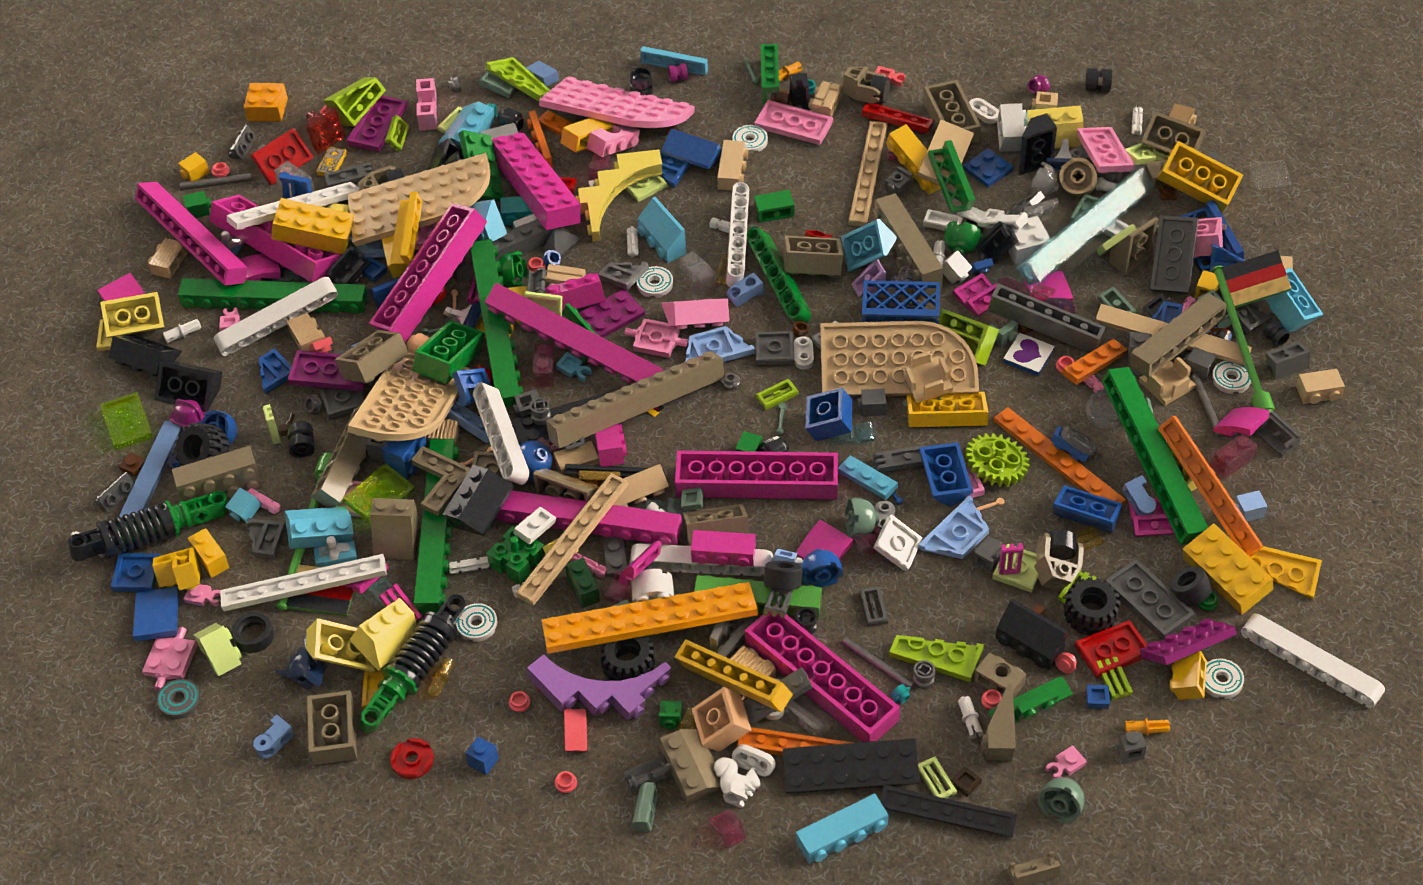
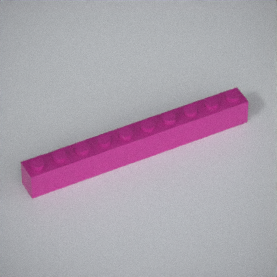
(191, 233)
(569, 335)
(618, 522)

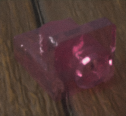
(867, 541)
(617, 591)
(729, 828)

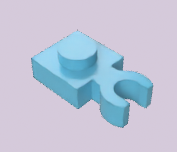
(573, 366)

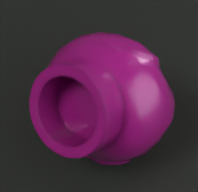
(1038, 84)

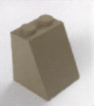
(394, 528)

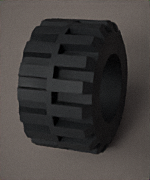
(191, 439)
(1091, 592)
(622, 670)

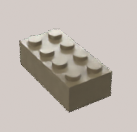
(949, 103)
(218, 473)

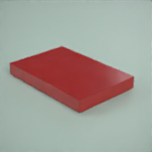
(284, 148)
(1117, 641)

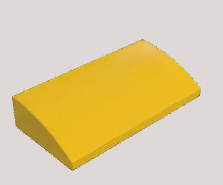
(949, 411)

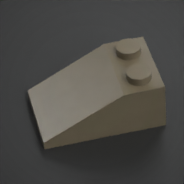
(1134, 248)
(999, 740)

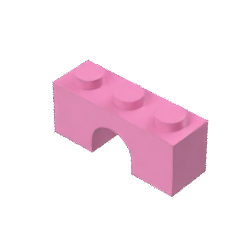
(426, 104)
(608, 143)

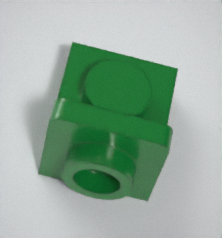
(670, 714)

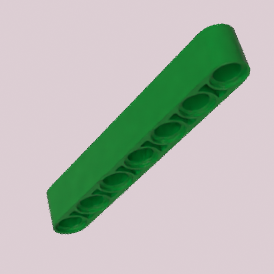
(781, 282)

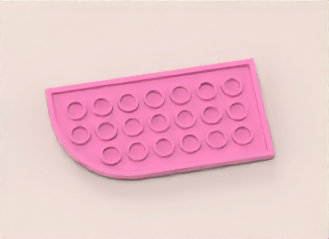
(615, 104)

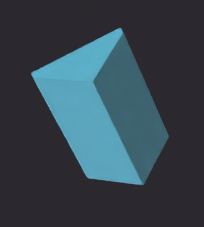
(867, 244)

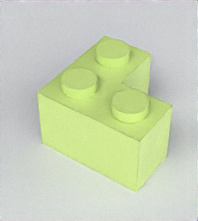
(216, 645)

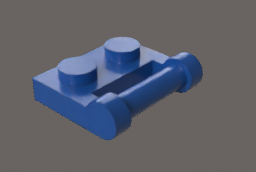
(299, 185)
(466, 381)

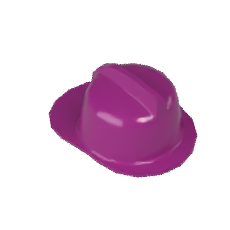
(186, 412)

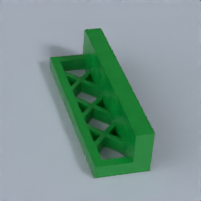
(769, 70)
(957, 175)

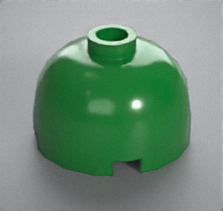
(961, 237)
(512, 267)

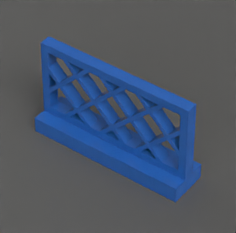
(1230, 242)
(900, 313)

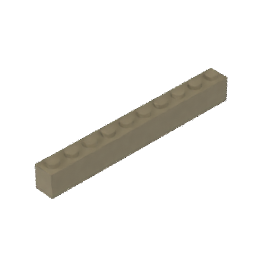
(635, 399)

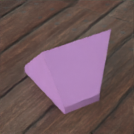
(873, 272)

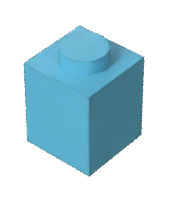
(243, 505)

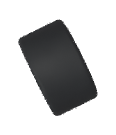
(783, 575)
(1191, 586)

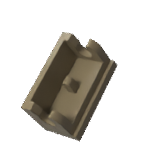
(1034, 871)

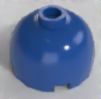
(223, 421)
(536, 456)
(821, 568)

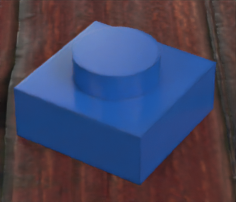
(982, 266)
(1098, 696)

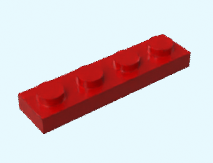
(897, 117)

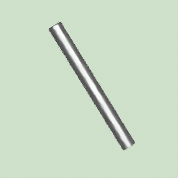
(215, 181)
(1205, 401)
(877, 663)

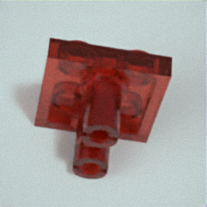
(324, 129)

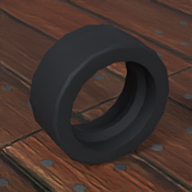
(258, 644)

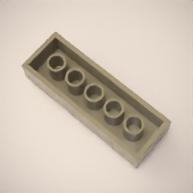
(910, 246)

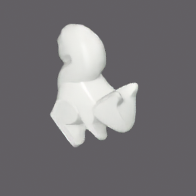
(735, 786)

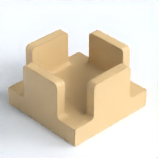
(927, 377)
(1169, 381)

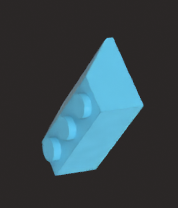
(472, 118)
(494, 228)
(662, 231)
(1294, 307)
(313, 526)

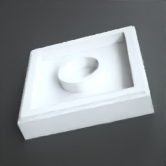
(897, 543)

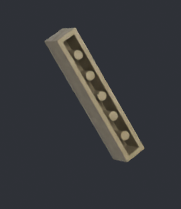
(1177, 335)
(341, 468)

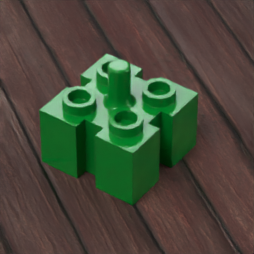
(515, 556)

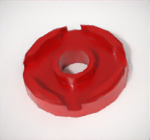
(414, 769)

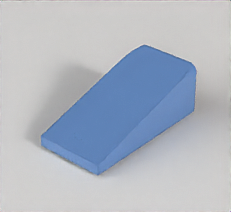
(543, 72)

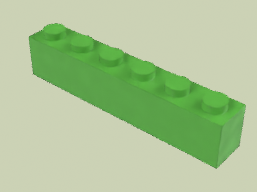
(803, 597)

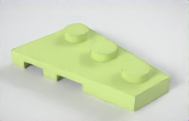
(1145, 154)

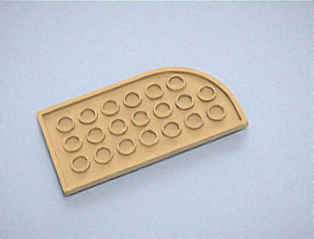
(378, 206)
(874, 352)
(403, 405)

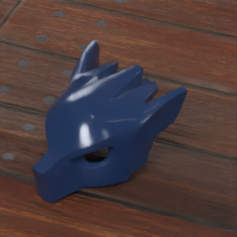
(304, 669)

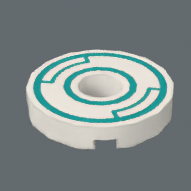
(751, 131)
(658, 290)
(1228, 385)
(482, 631)
(1230, 671)

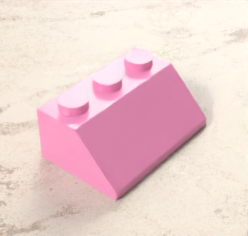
(1208, 233)
(696, 312)

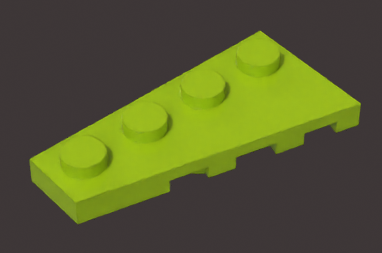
(518, 76)
(948, 658)

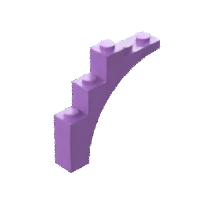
(597, 696)

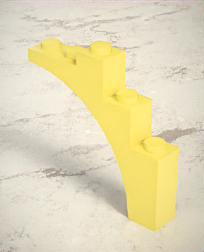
(626, 171)

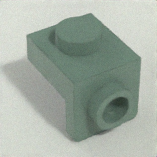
(1006, 333)

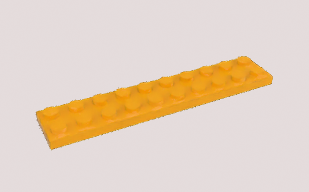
(649, 617)

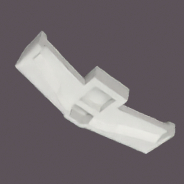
(992, 217)

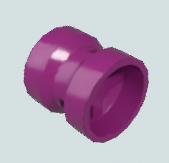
(678, 73)

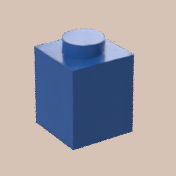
(482, 755)

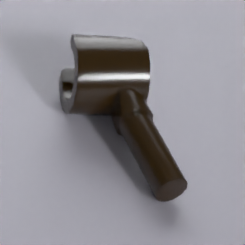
(283, 427)

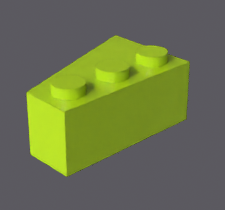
(355, 100)
(976, 334)

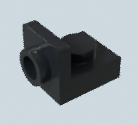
(1152, 307)

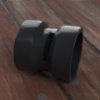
(1276, 333)
(807, 619)

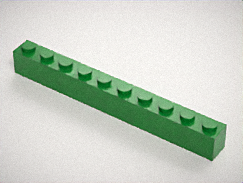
(261, 294)
(495, 326)
(1154, 455)
(434, 543)

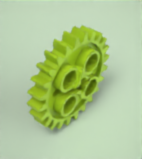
(996, 460)

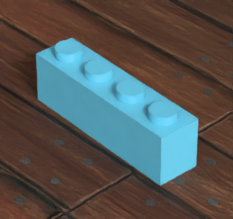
(842, 829)

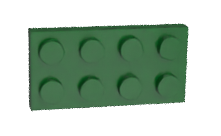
(476, 144)

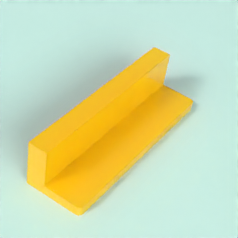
(406, 230)

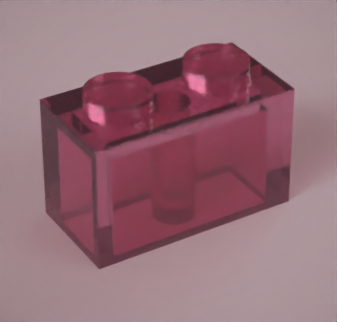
(544, 365)
(1233, 455)

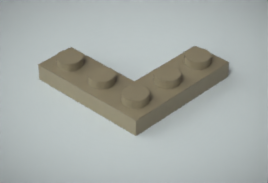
(451, 477)

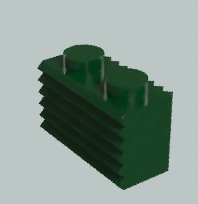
(582, 582)

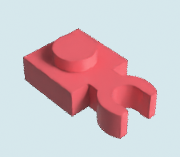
(896, 79)

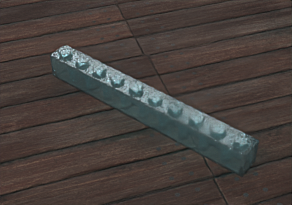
(1085, 226)

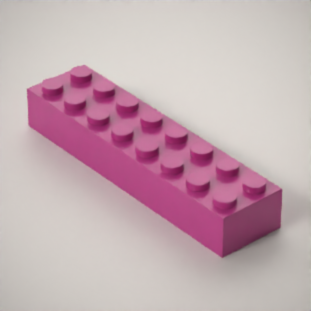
(536, 181)
(302, 260)
(429, 271)
(758, 474)
(835, 684)

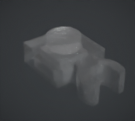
(903, 275)

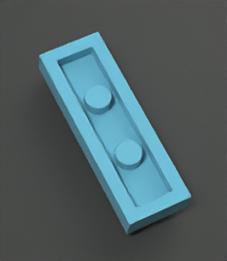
(868, 477)

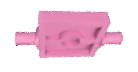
(656, 338)
(170, 658)

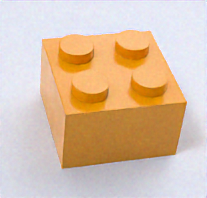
(265, 102)

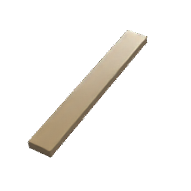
(868, 174)
(1137, 323)
(571, 539)

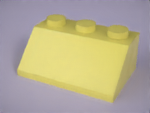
(1067, 121)
(132, 314)
(385, 633)
(332, 644)

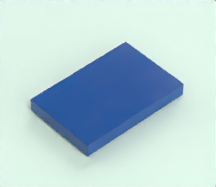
(156, 614)

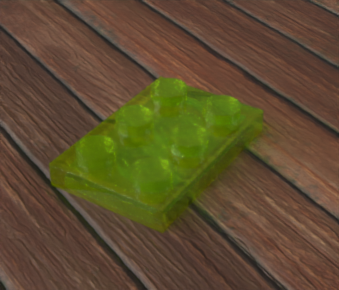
(126, 420)
(381, 484)

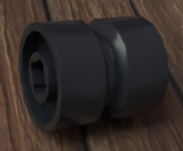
(1092, 77)
(641, 80)
(301, 439)

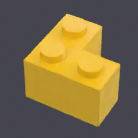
(178, 568)

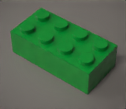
(448, 351)

